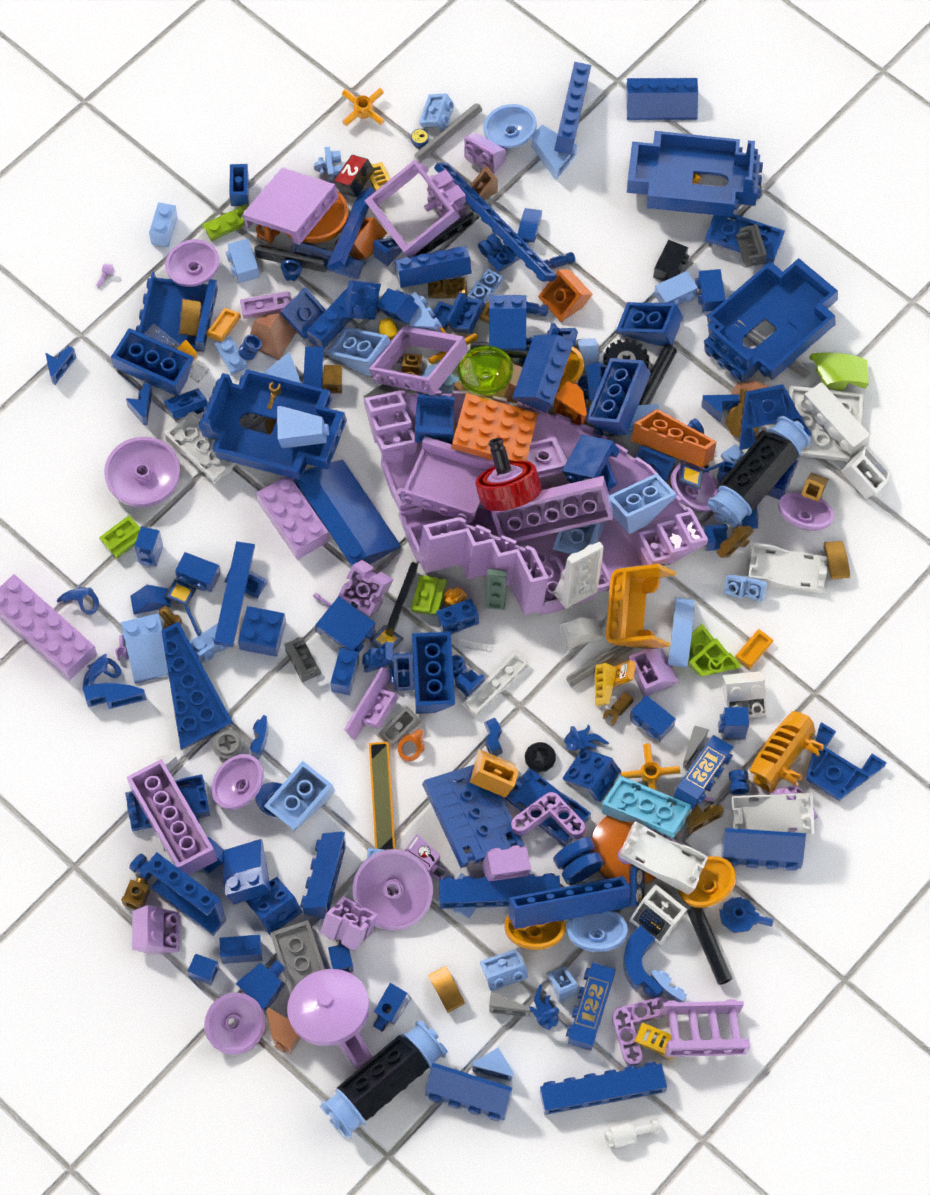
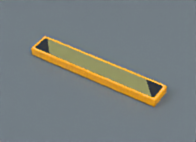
(381, 795)

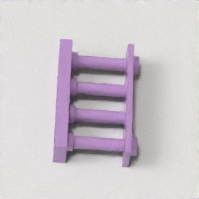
(696, 1045)

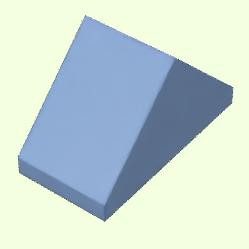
(588, 350)
(562, 983)
(494, 1065)

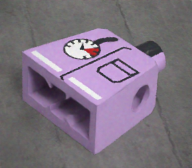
(427, 855)

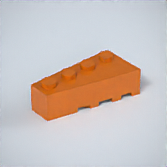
(673, 438)

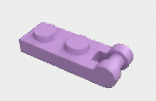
(264, 304)

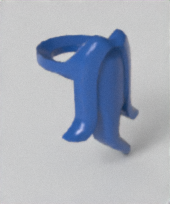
(291, 272)
(79, 594)
(100, 666)
(580, 739)
(545, 1014)

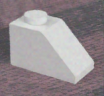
(580, 632)

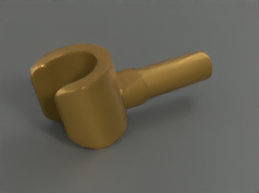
(274, 392)

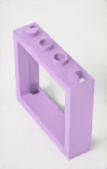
(393, 186)
(452, 344)

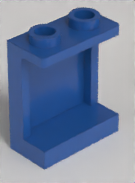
(434, 417)
(589, 458)
(346, 625)

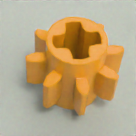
(454, 596)

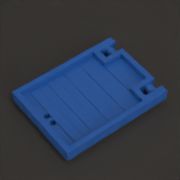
(470, 816)

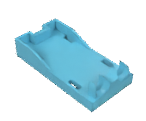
(639, 803)

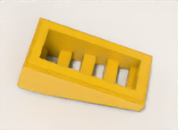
(374, 183)
(604, 683)
(654, 1047)

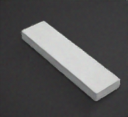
(495, 684)

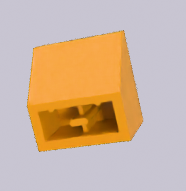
(494, 773)

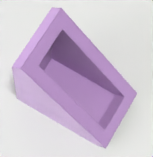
(356, 1051)

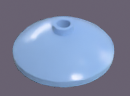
(510, 125)
(597, 931)

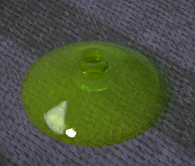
(482, 362)

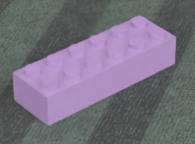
(557, 510)
(44, 628)
(171, 818)

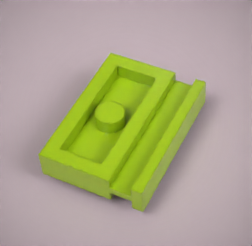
(121, 537)
(429, 595)

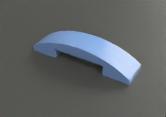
(681, 632)

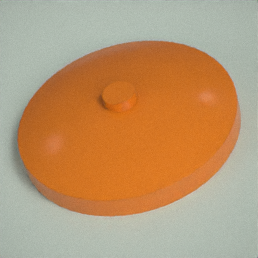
(330, 224)
(609, 839)

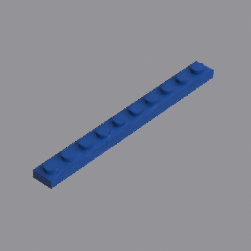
(500, 227)

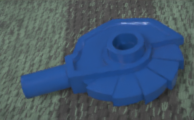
(740, 915)

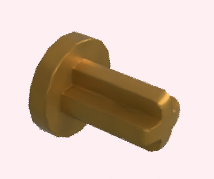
(169, 617)

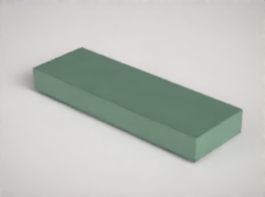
(496, 589)

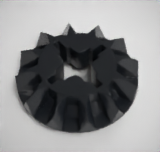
(544, 750)

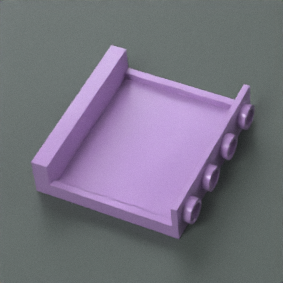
(291, 204)
(445, 480)

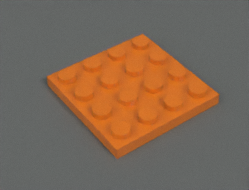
(488, 419)

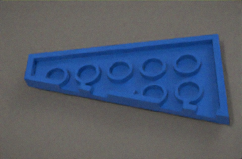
(194, 698)

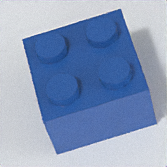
(262, 631)

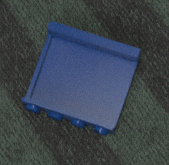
(164, 304)
(186, 894)

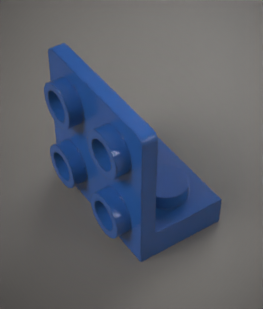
(593, 773)
(275, 908)

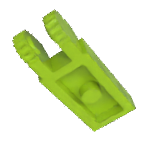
(225, 223)

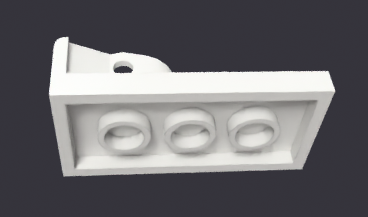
(580, 576)

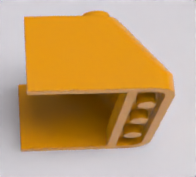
(628, 605)

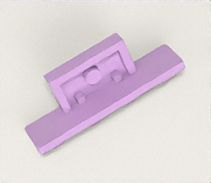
(373, 706)

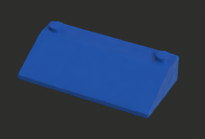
(347, 513)

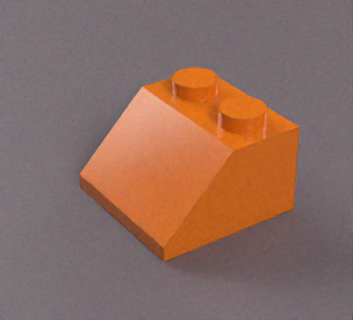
(368, 233)
(565, 294)
(571, 403)

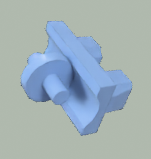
(330, 157)

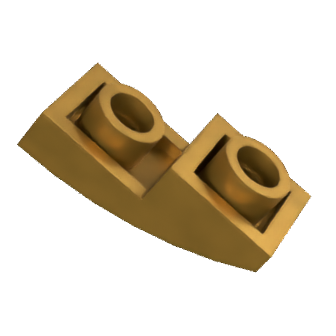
(447, 288)
(189, 317)
(411, 364)
(837, 560)
(446, 989)

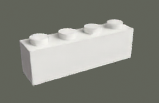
(835, 418)

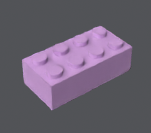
(292, 517)

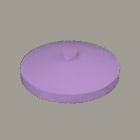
(142, 472)
(394, 887)
(328, 1007)

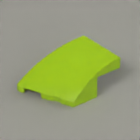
(840, 369)
(708, 655)

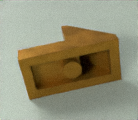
(700, 819)

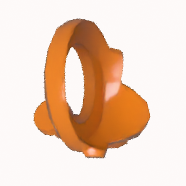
(267, 235)
(417, 738)

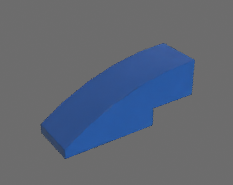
(113, 694)

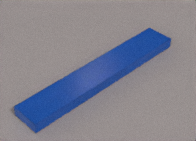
(350, 230)
(234, 594)

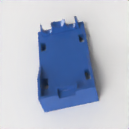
(724, 231)
(529, 790)
(194, 795)

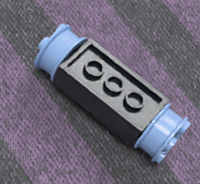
(758, 471)
(383, 1078)

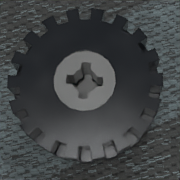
(626, 350)

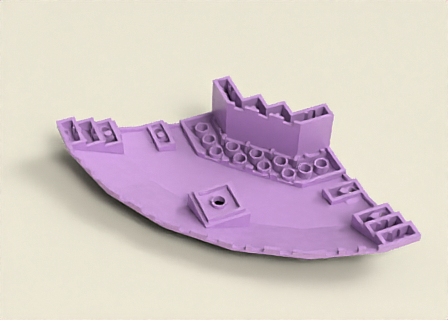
(530, 563)

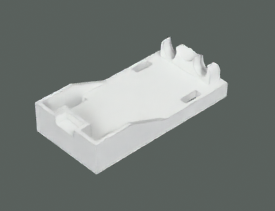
(196, 447)
(787, 568)
(774, 812)
(663, 858)

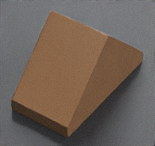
(485, 183)

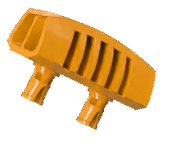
(781, 751)

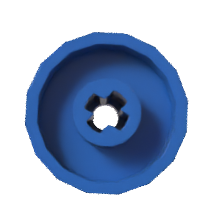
(578, 861)

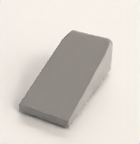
(400, 726)
(697, 738)
(503, 1005)

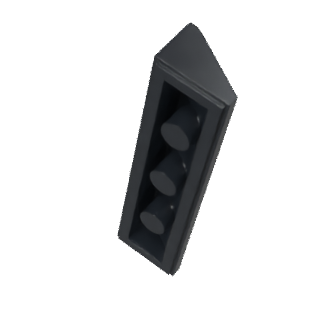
(455, 228)
(280, 255)

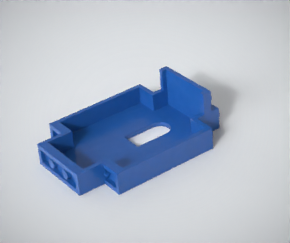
(667, 169)
(775, 298)
(263, 450)

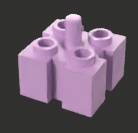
(454, 192)
(365, 588)
(348, 923)

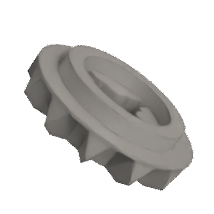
(219, 740)

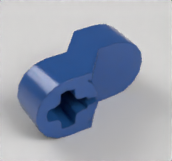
(494, 732)

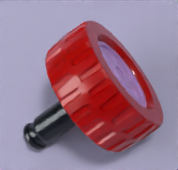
(507, 483)

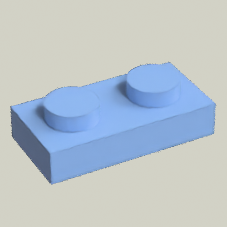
(229, 353)

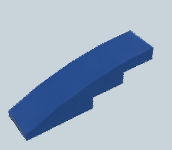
(313, 366)

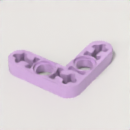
(551, 810)
(632, 1019)

